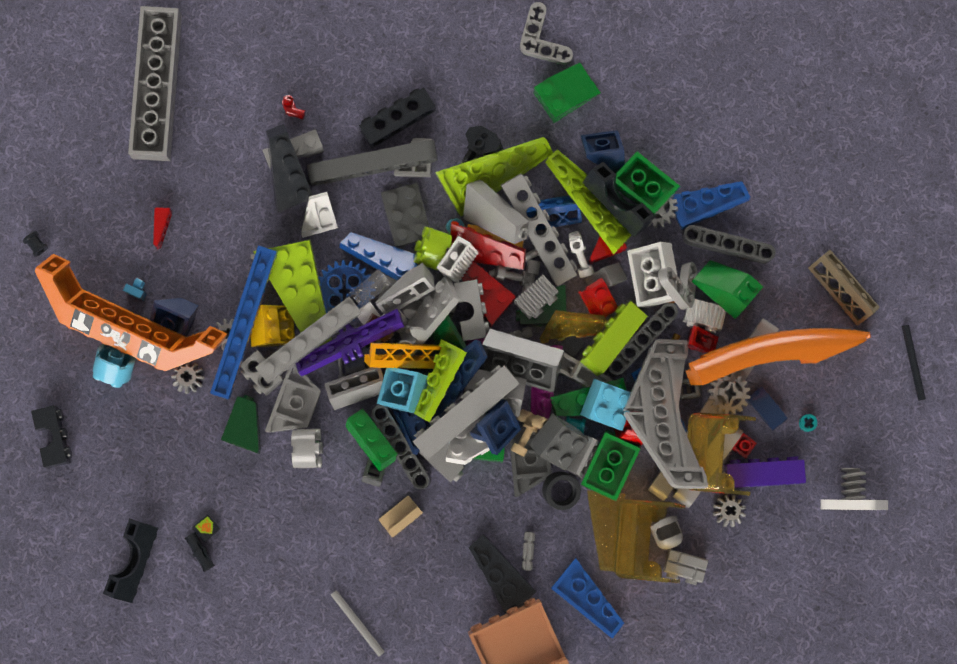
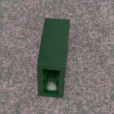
(544, 318)
(243, 425)

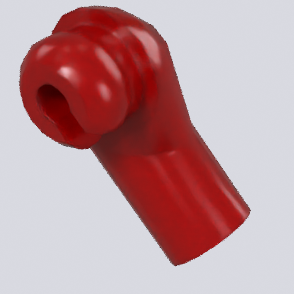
(290, 108)

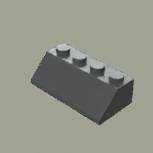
(524, 359)

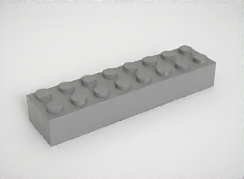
(155, 83)

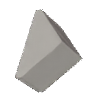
(610, 274)

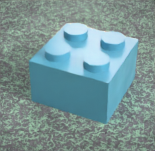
(401, 389)
(606, 404)

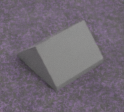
(582, 461)

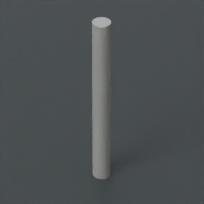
(357, 623)

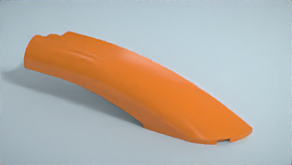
(799, 344)

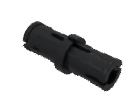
(199, 552)

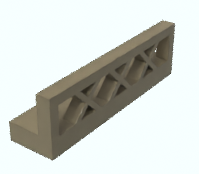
(850, 285)

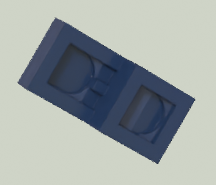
(767, 408)

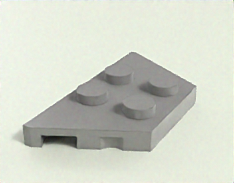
(294, 403)

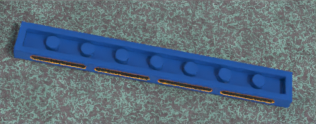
(243, 322)

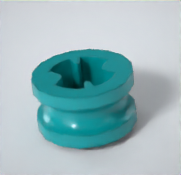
(814, 423)

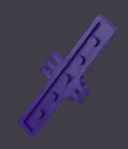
(350, 342)

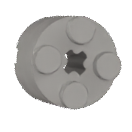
(306, 448)

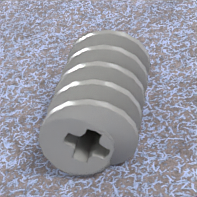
(853, 484)

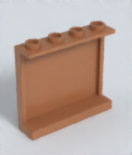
(518, 637)

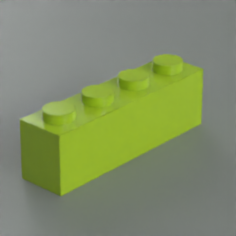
(613, 338)

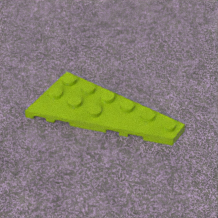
(492, 169)
(599, 216)
(298, 283)

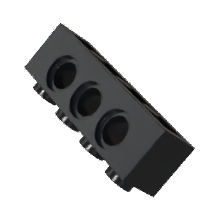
(375, 136)

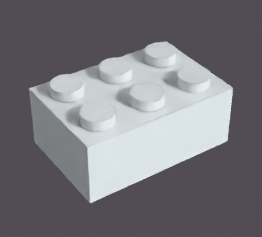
(644, 267)

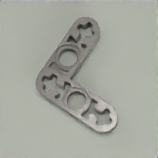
(534, 39)
(681, 288)

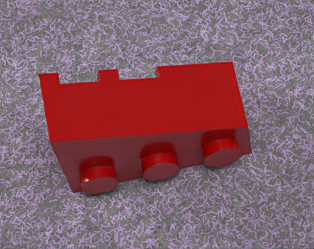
(495, 296)

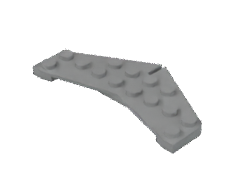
(659, 420)

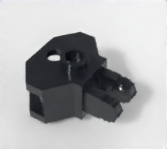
(481, 143)

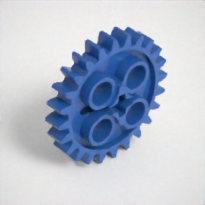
(329, 291)

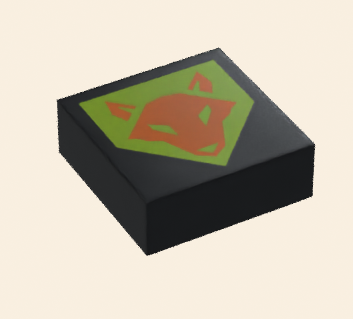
(206, 528)

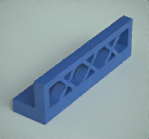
(560, 207)

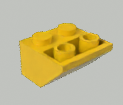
(272, 327)

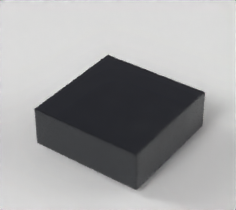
(572, 345)

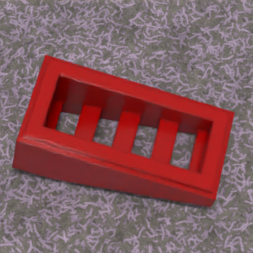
(161, 222)

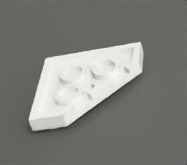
(464, 447)

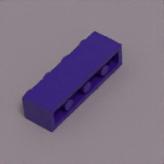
(766, 473)

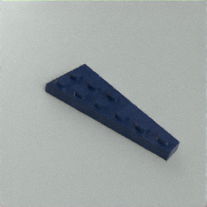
(411, 423)

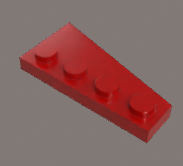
(490, 250)

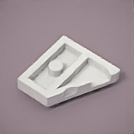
(318, 215)

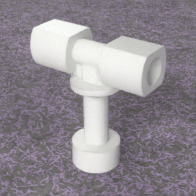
(577, 247)

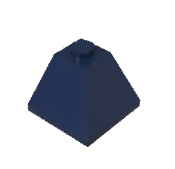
(605, 148)
(174, 314)

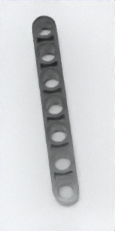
(372, 162)

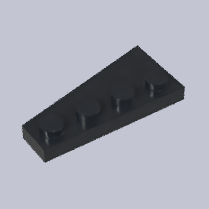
(505, 580)

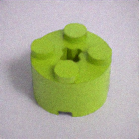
(432, 247)

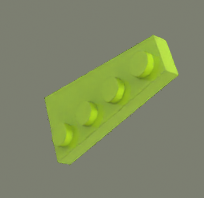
(439, 380)

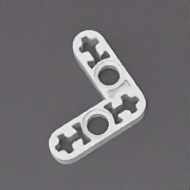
(854, 504)

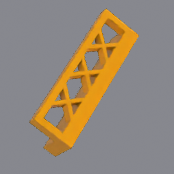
(401, 361)

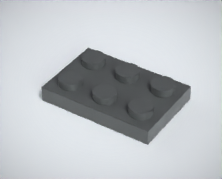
(405, 214)

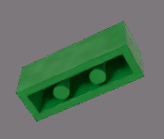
(371, 440)

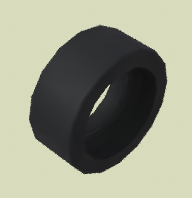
(569, 502)

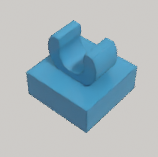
(136, 289)

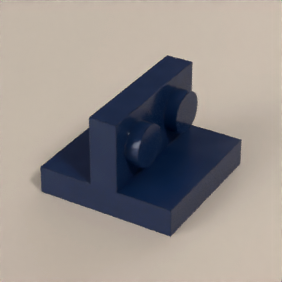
(497, 427)

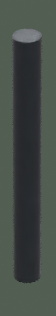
(913, 362)

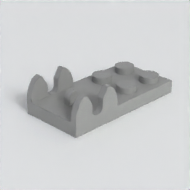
(429, 315)

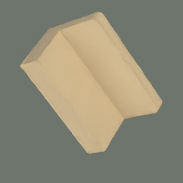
(400, 516)

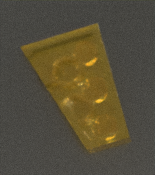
(572, 324)

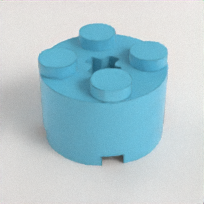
(112, 366)

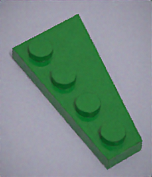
(572, 402)

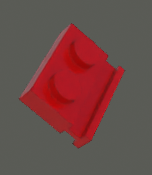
(598, 299)

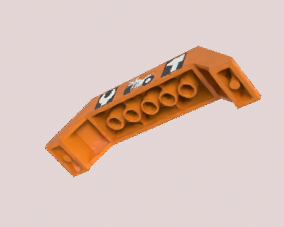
(117, 325)

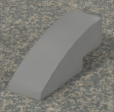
(579, 372)

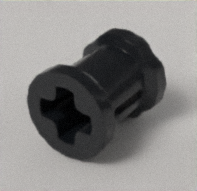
(35, 243)

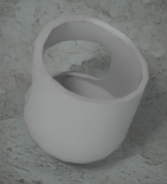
(667, 533)

